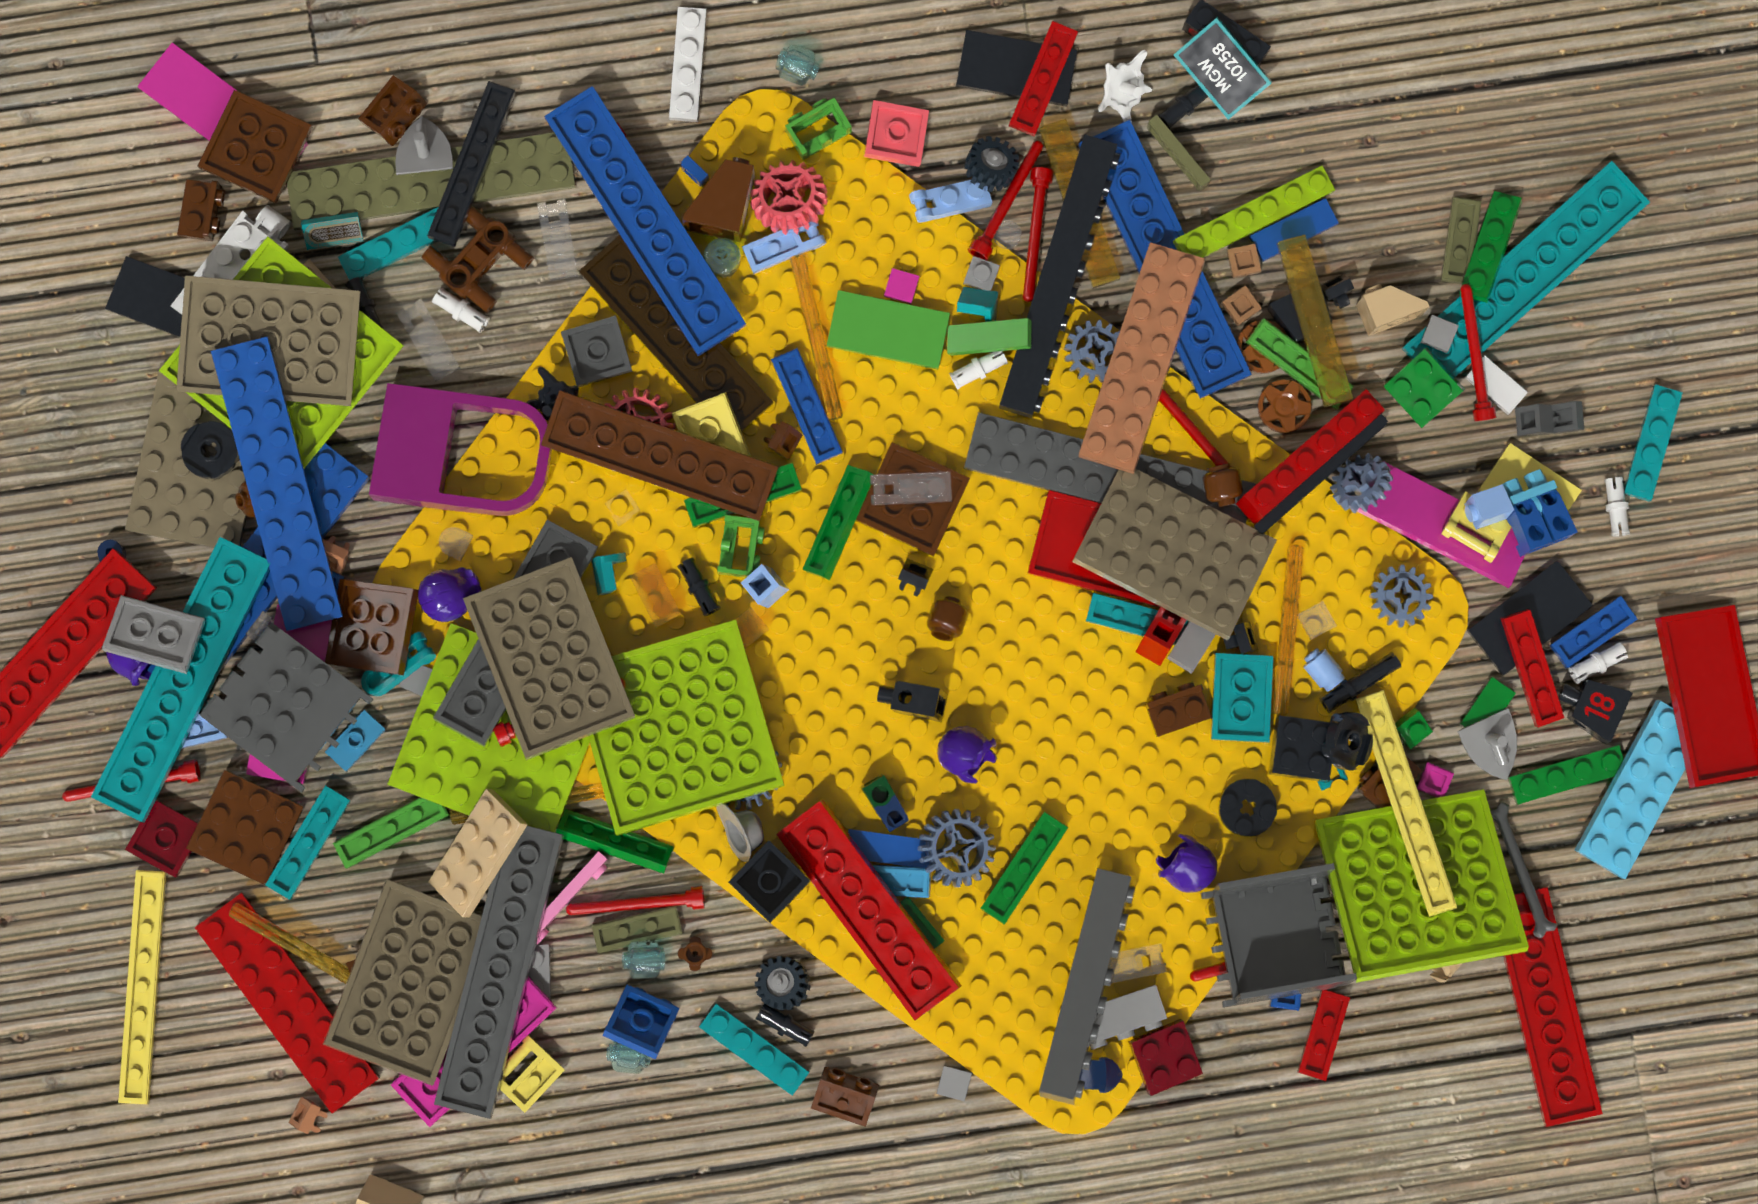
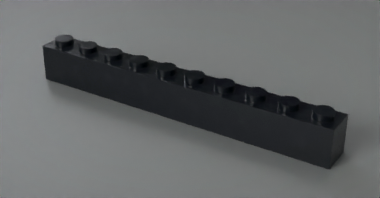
(1058, 275)

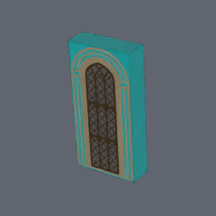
(332, 230)

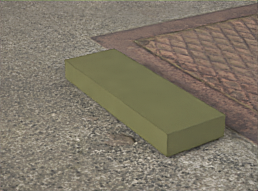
(1178, 153)
(1460, 239)
(640, 927)

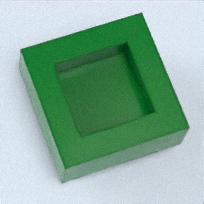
(1412, 728)

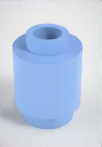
(1323, 669)

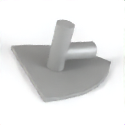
(423, 149)
(1492, 743)

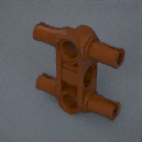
(478, 258)

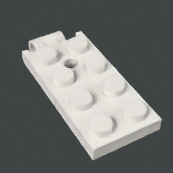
(243, 234)

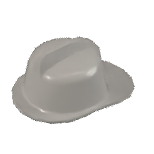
(742, 831)

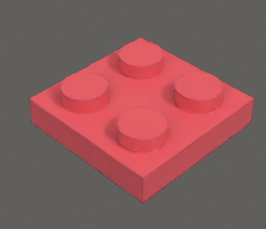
(896, 133)

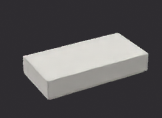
(1500, 387)

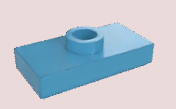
(355, 741)
(906, 880)

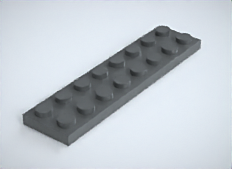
(473, 700)

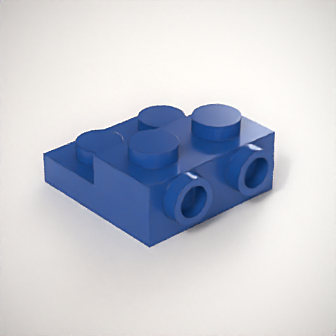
(641, 1021)

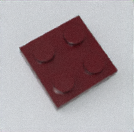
(163, 839)
(1165, 1057)

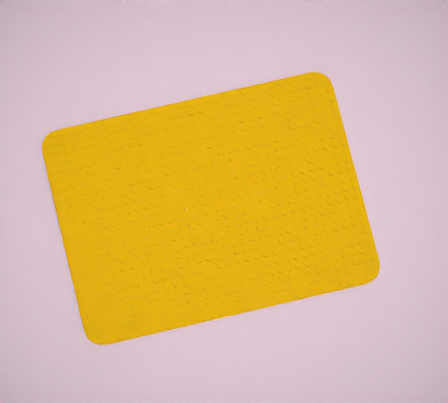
(1025, 669)

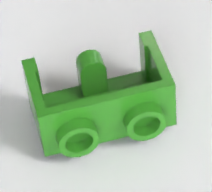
(820, 110)
(728, 546)

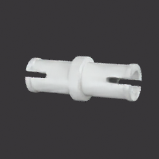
(460, 310)
(978, 368)
(1617, 506)
(1598, 663)

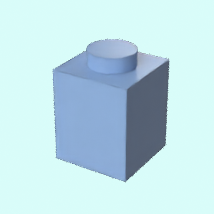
(1488, 507)
(764, 586)

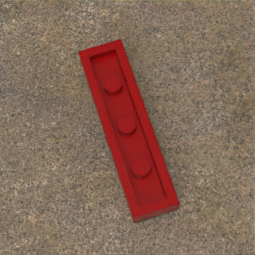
(1043, 78)
(1532, 668)

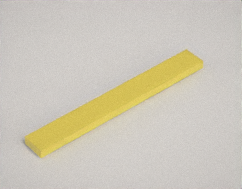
(1407, 804)
(142, 987)

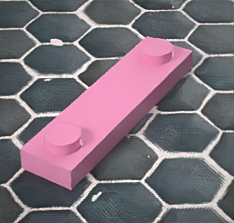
(594, 869)

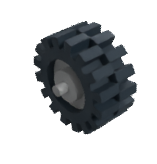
(991, 163)
(782, 983)

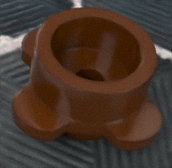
(695, 945)

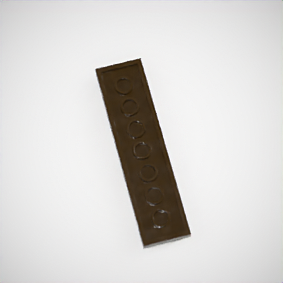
(635, 301)

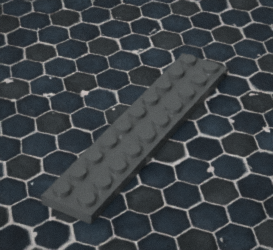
(1053, 463)
(498, 975)

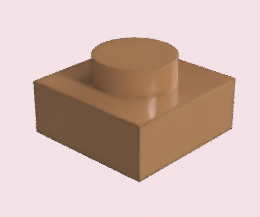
(1243, 261)
(1241, 305)

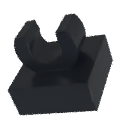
(1336, 290)
(916, 575)
(1243, 638)

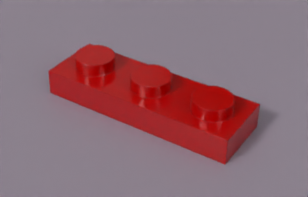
(1323, 1035)

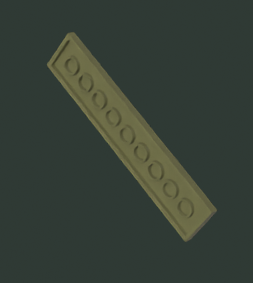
(375, 191)

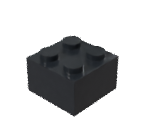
(1298, 749)
(769, 881)

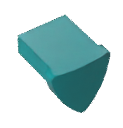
(978, 303)
(604, 572)

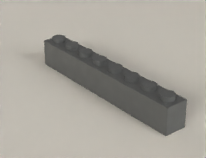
(1086, 986)

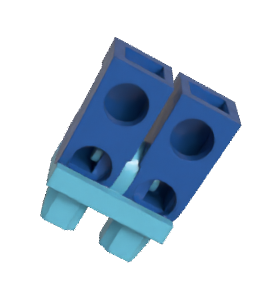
(1538, 513)

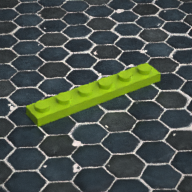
(1256, 214)

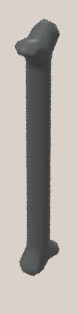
(1542, 924)

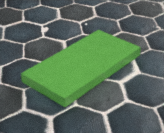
(888, 329)

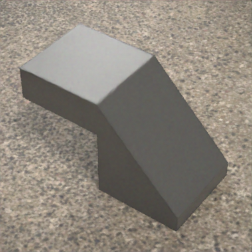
(1549, 419)

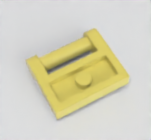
(1494, 533)
(534, 1079)

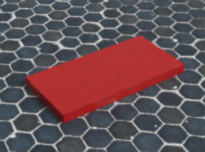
(1058, 540)
(1710, 694)

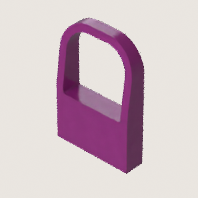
(417, 447)

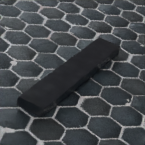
(471, 164)
(1321, 474)

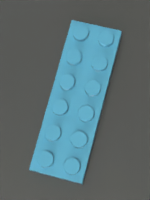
(1636, 794)

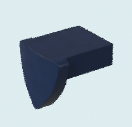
(1102, 1075)

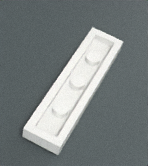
(687, 64)

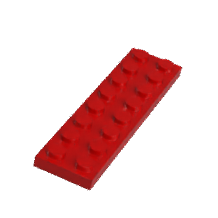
(65, 645)
(868, 910)
(286, 1005)
(1551, 1022)

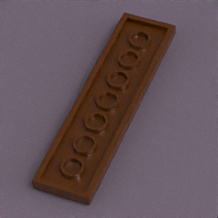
(659, 455)

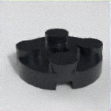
(193, 452)
(1345, 727)
(1231, 803)

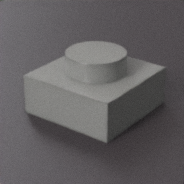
(981, 274)

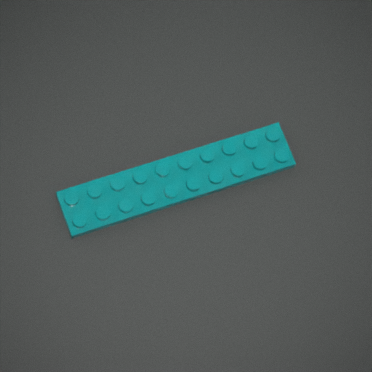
(1542, 262)
(175, 698)

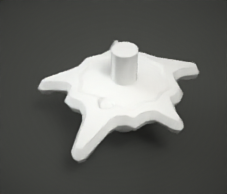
(1124, 86)

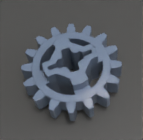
(1082, 355)
(1374, 478)
(1401, 609)

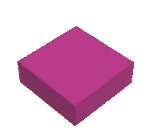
(901, 286)
(1434, 780)

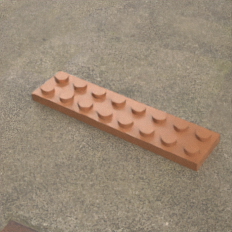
(1141, 358)

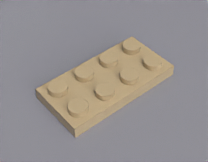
(477, 853)

